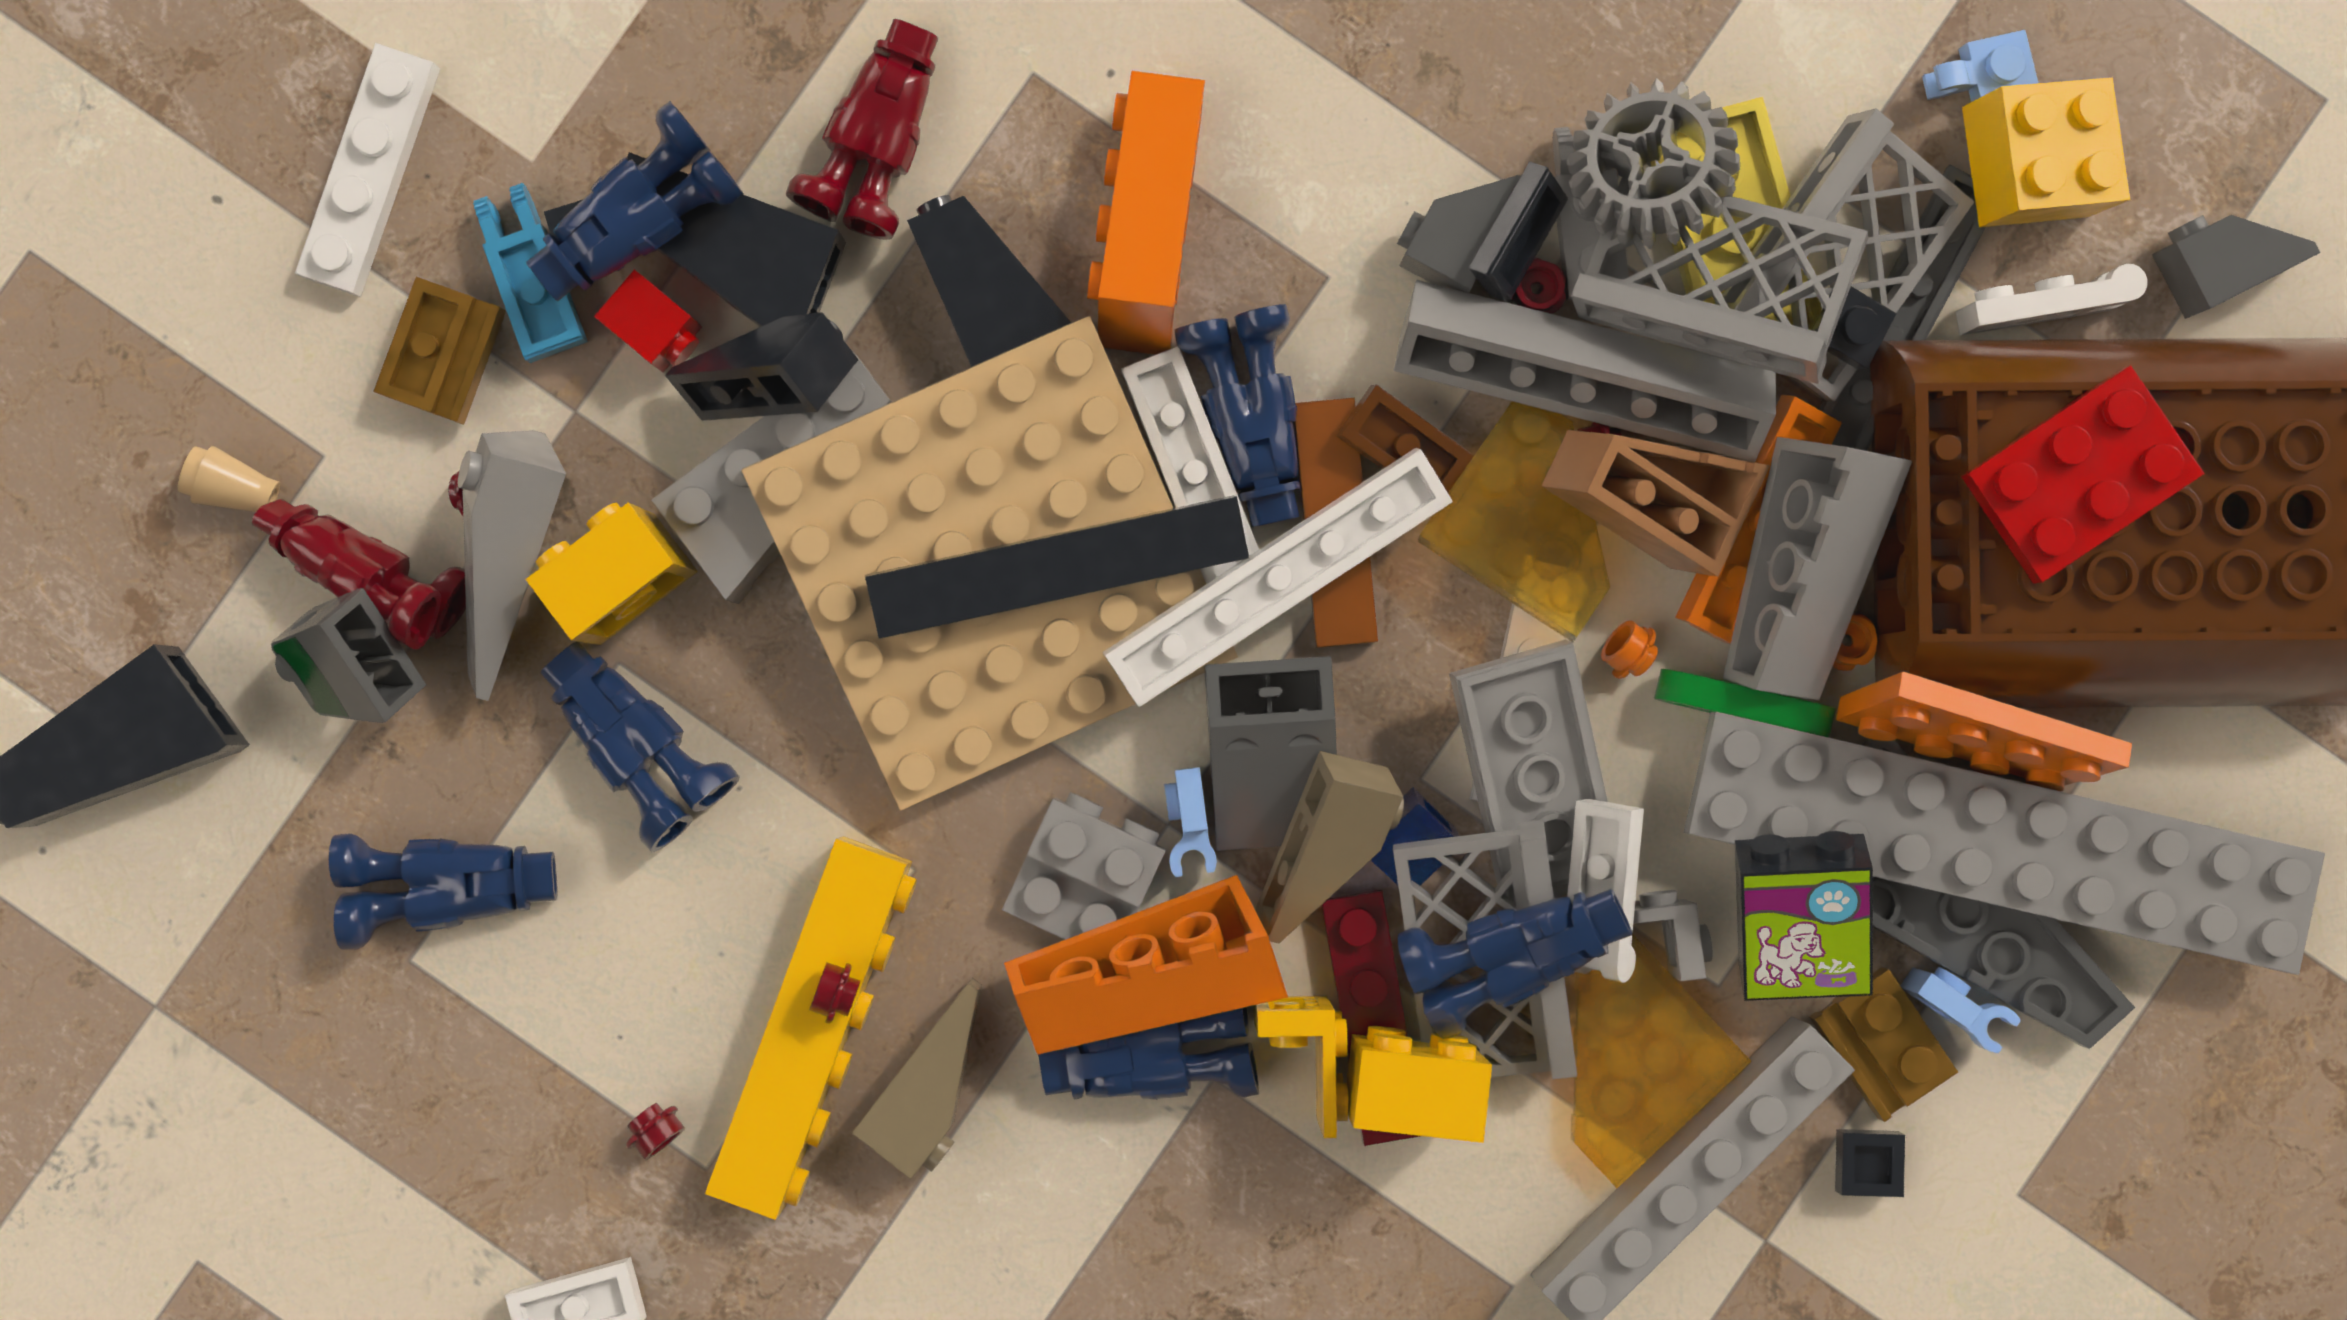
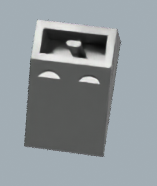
(1263, 743)

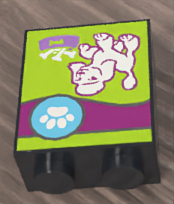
(1804, 916)

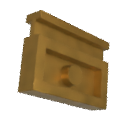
(439, 350)
(1886, 1045)

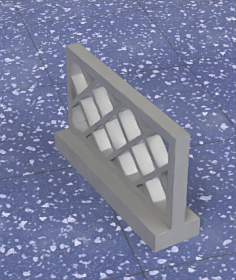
(1823, 193)
(1717, 328)
(1532, 886)

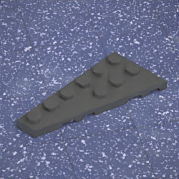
(2004, 952)

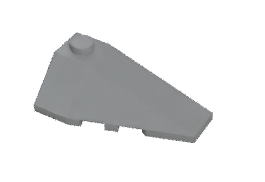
(506, 512)

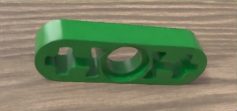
(1740, 701)

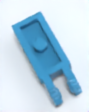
(538, 320)

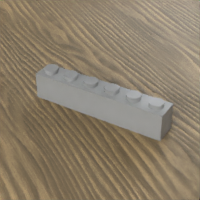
(1586, 371)
(1692, 1173)

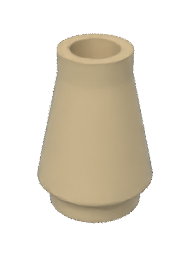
(224, 482)

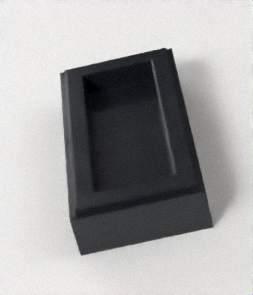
(1519, 232)

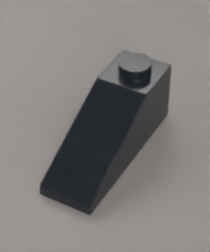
(768, 371)

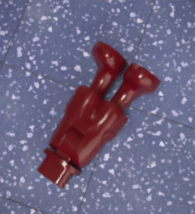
(873, 125)
(349, 560)

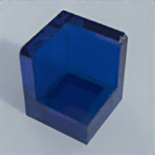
(1418, 823)

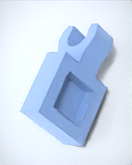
(1984, 67)
(1186, 803)
(1947, 997)

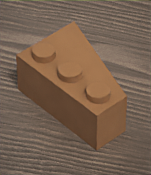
(1658, 496)

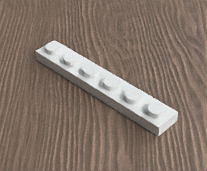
(1277, 577)

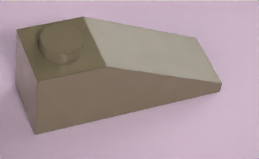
(1330, 838)
(922, 1100)

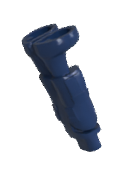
(627, 214)
(1253, 418)
(628, 735)
(444, 881)
(1517, 951)
(1154, 1063)

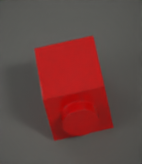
(650, 322)

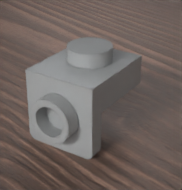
(1685, 940)

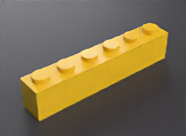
(799, 1051)

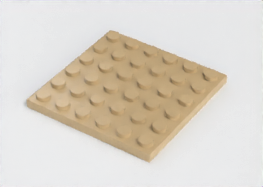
(955, 469)

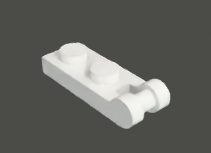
(2052, 300)
(1603, 859)

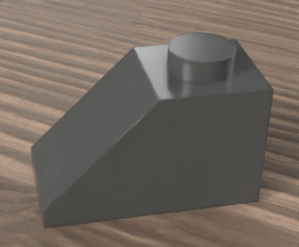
(1452, 233)
(2225, 259)

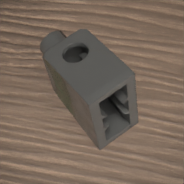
(347, 661)

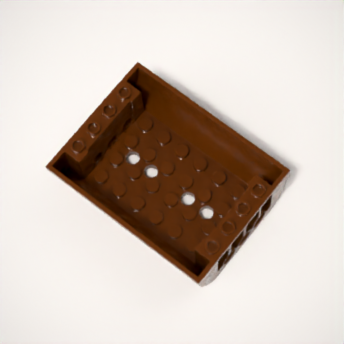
(2171, 602)

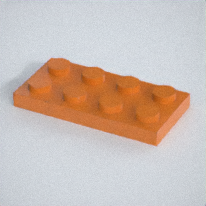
(1982, 731)

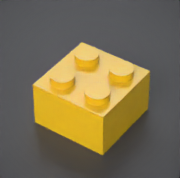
(2045, 152)
(609, 573)
(1418, 1086)

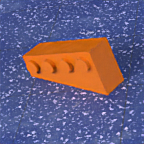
(1148, 211)

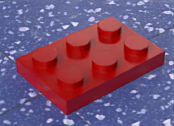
(2082, 475)

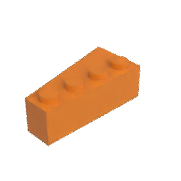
(1148, 970)

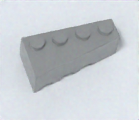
(714, 505)
(1809, 562)

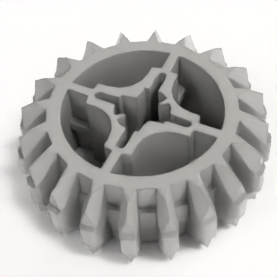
(1639, 133)

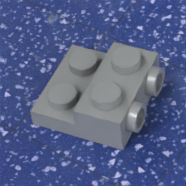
(1083, 870)

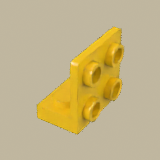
(1288, 1026)

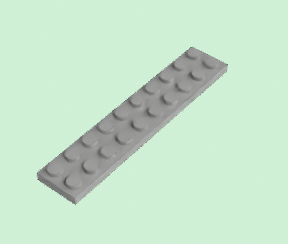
(2012, 842)

